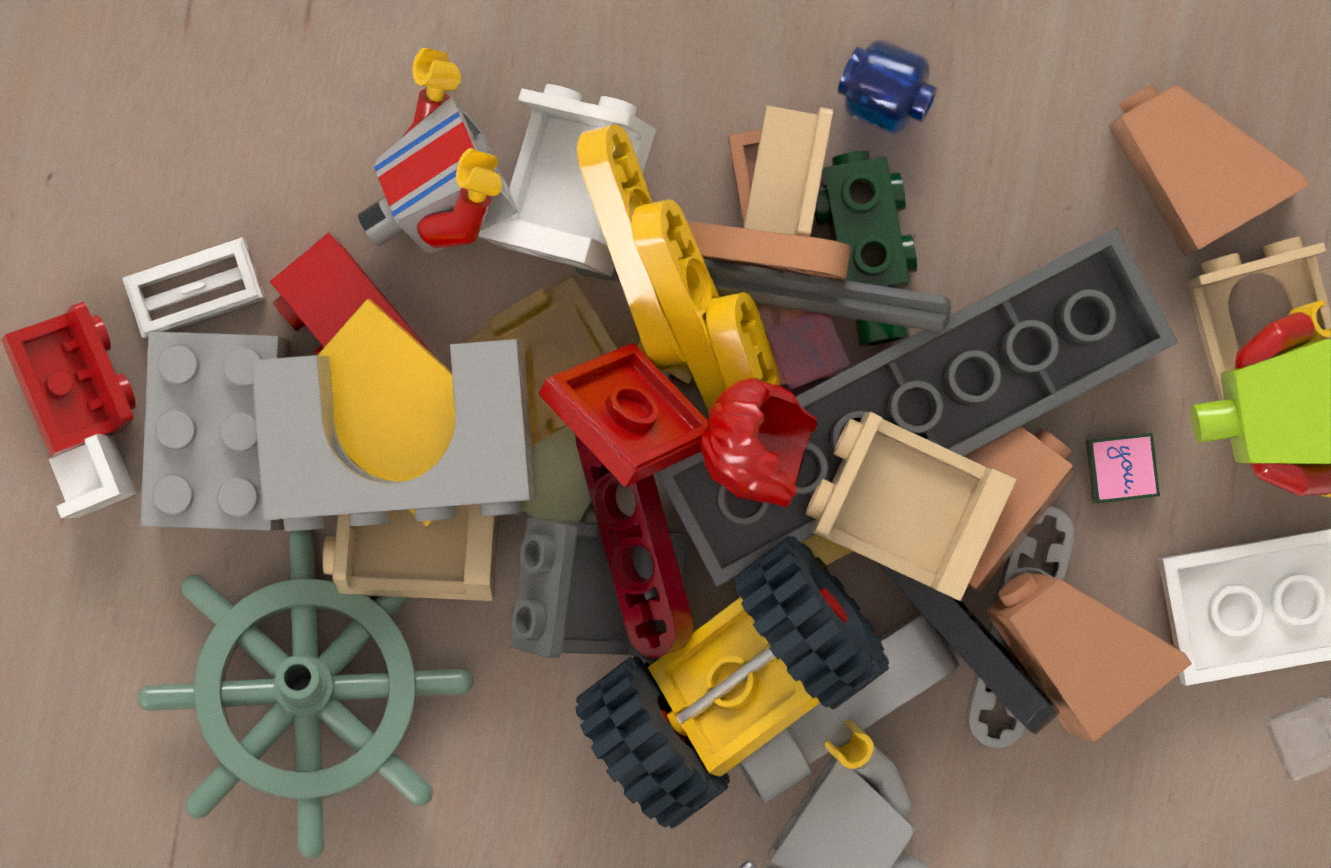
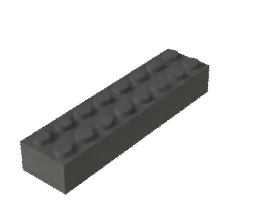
(955, 387)

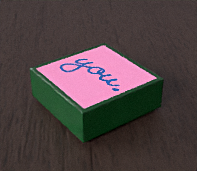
(1122, 468)

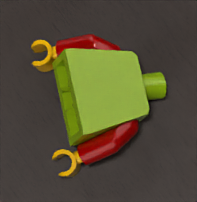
(1278, 404)

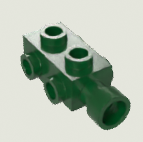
(867, 225)

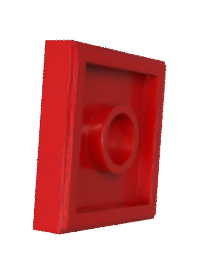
(626, 413)

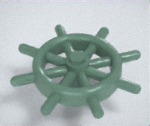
(303, 693)

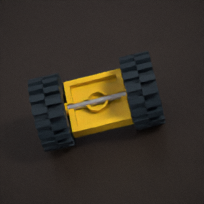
(733, 687)

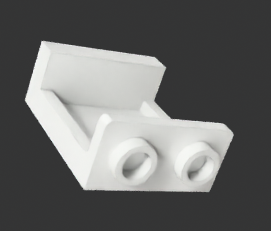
(548, 187)

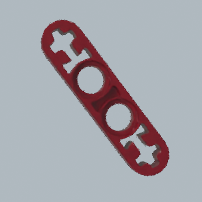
(620, 537)

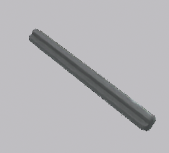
(825, 295)

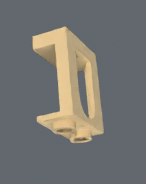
(1209, 293)

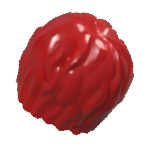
(757, 441)

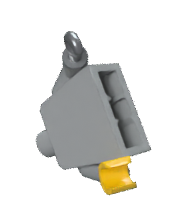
(850, 814)

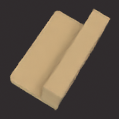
(788, 171)

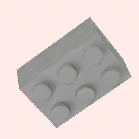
(203, 431)

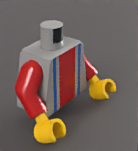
(441, 174)

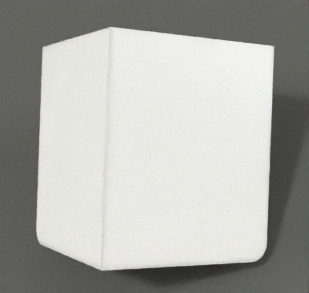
(91, 477)

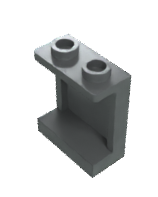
(569, 592)

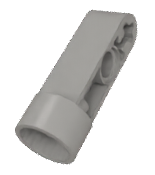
(916, 662)

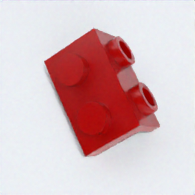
(70, 378)

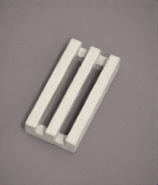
(245, 271)

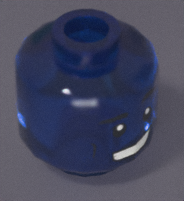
(887, 86)

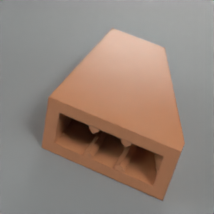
(1200, 166)
(1041, 475)
(1082, 652)

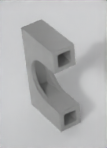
(312, 476)

